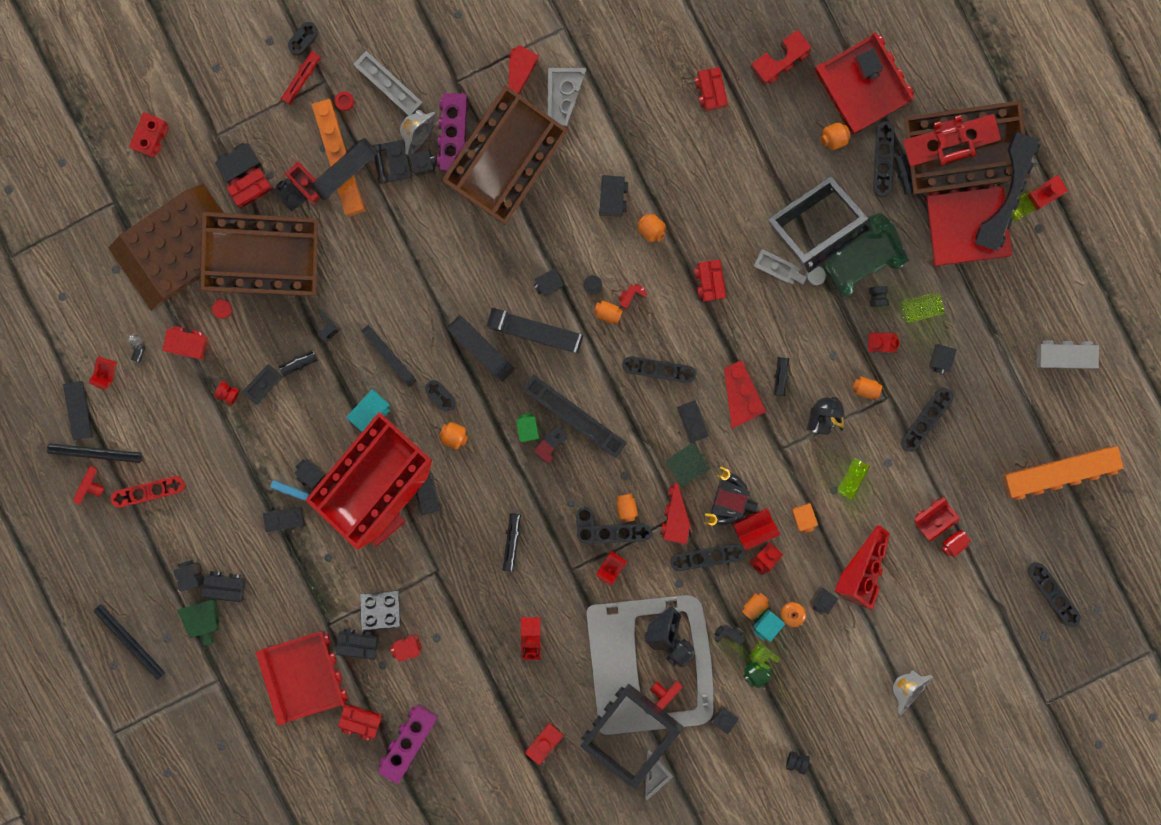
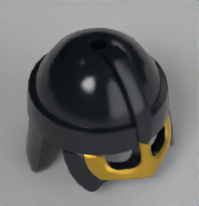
(824, 415)

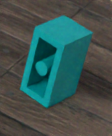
(368, 409)
(768, 625)

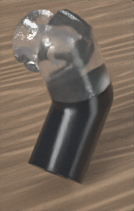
(138, 346)

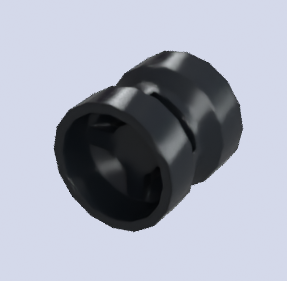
(879, 301)
(796, 762)

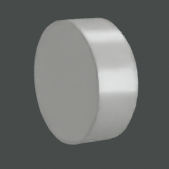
(816, 276)

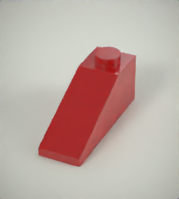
(520, 67)

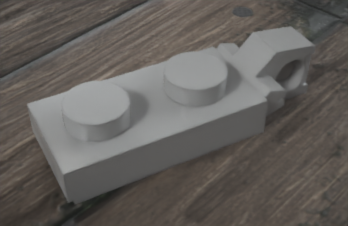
(779, 268)

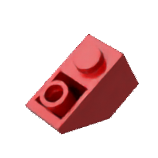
(530, 638)

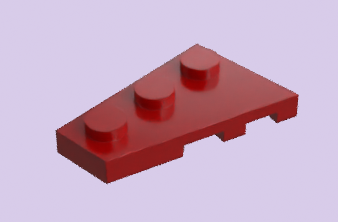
(742, 396)

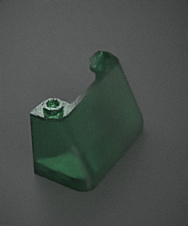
(866, 255)

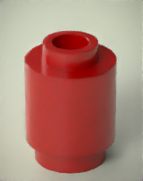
(955, 543)

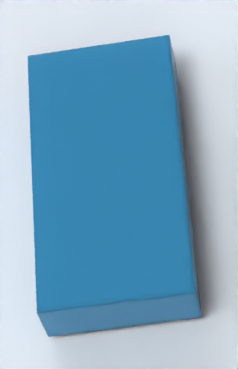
(287, 489)

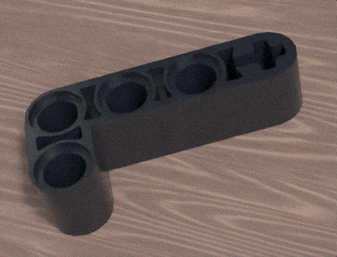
(344, 168)
(481, 348)
(613, 528)

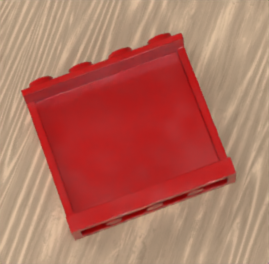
(861, 100)
(955, 221)
(301, 677)

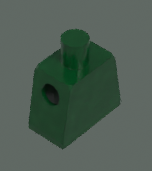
(201, 620)

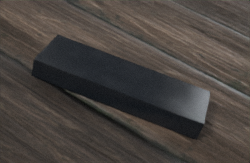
(77, 410)

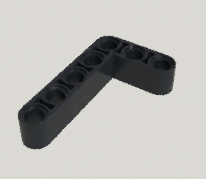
(535, 331)

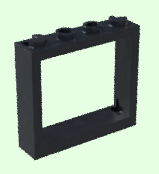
(833, 244)
(652, 709)

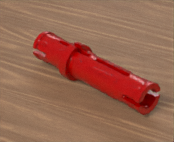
(312, 59)

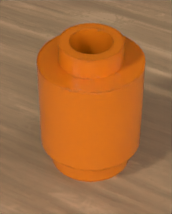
(608, 312)
(867, 388)
(627, 507)
(756, 606)

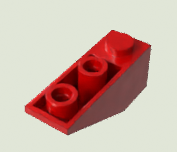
(677, 521)

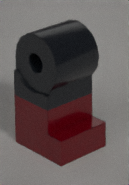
(554, 438)

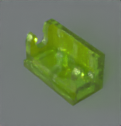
(922, 307)
(762, 653)

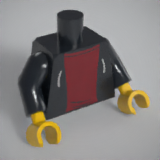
(730, 500)

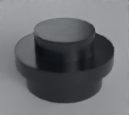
(592, 284)

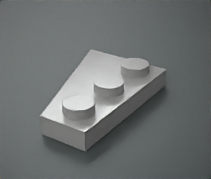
(563, 92)

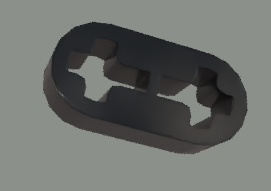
(299, 35)
(437, 399)

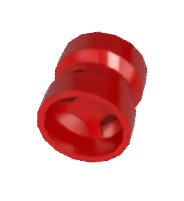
(226, 393)

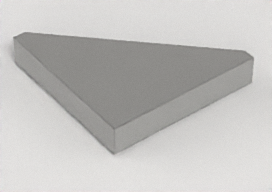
(656, 777)

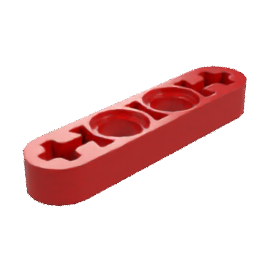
(148, 493)

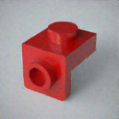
(626, 297)
(883, 342)
(103, 373)
(766, 558)
(611, 568)

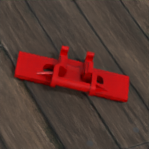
(952, 134)

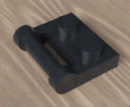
(397, 161)

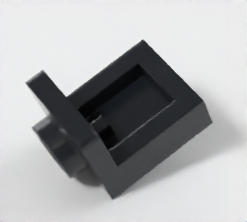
(289, 194)
(735, 634)

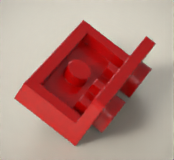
(936, 519)

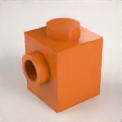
(804, 518)

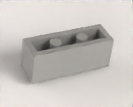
(1068, 355)

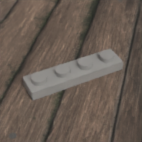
(388, 83)

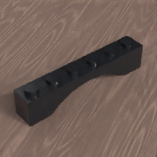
(1021, 151)
(574, 416)

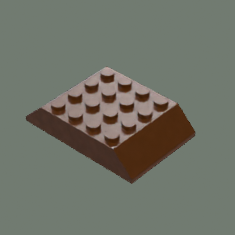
(504, 155)
(991, 161)
(165, 247)
(258, 254)

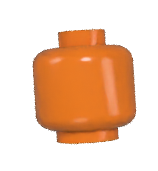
(835, 136)
(651, 228)
(453, 436)
(787, 612)

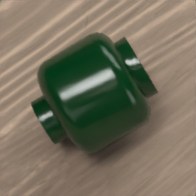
(757, 675)

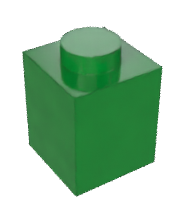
(527, 428)

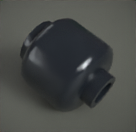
(681, 654)

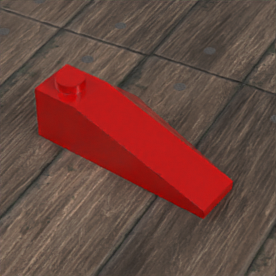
(861, 575)

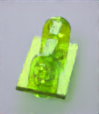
(854, 478)

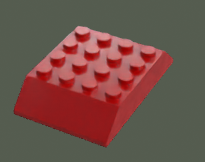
(371, 482)

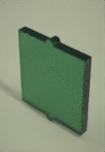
(687, 464)

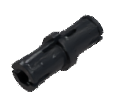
(904, 173)
(298, 363)
(781, 376)

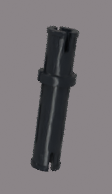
(511, 542)

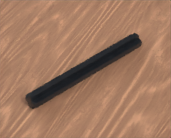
(96, 453)
(132, 645)

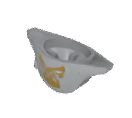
(416, 130)
(908, 688)

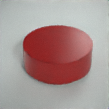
(344, 101)
(222, 309)

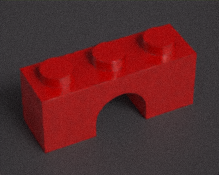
(767, 69)

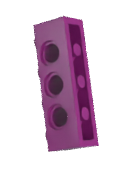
(449, 102)
(396, 771)

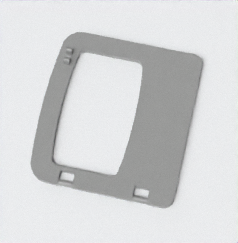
(615, 662)

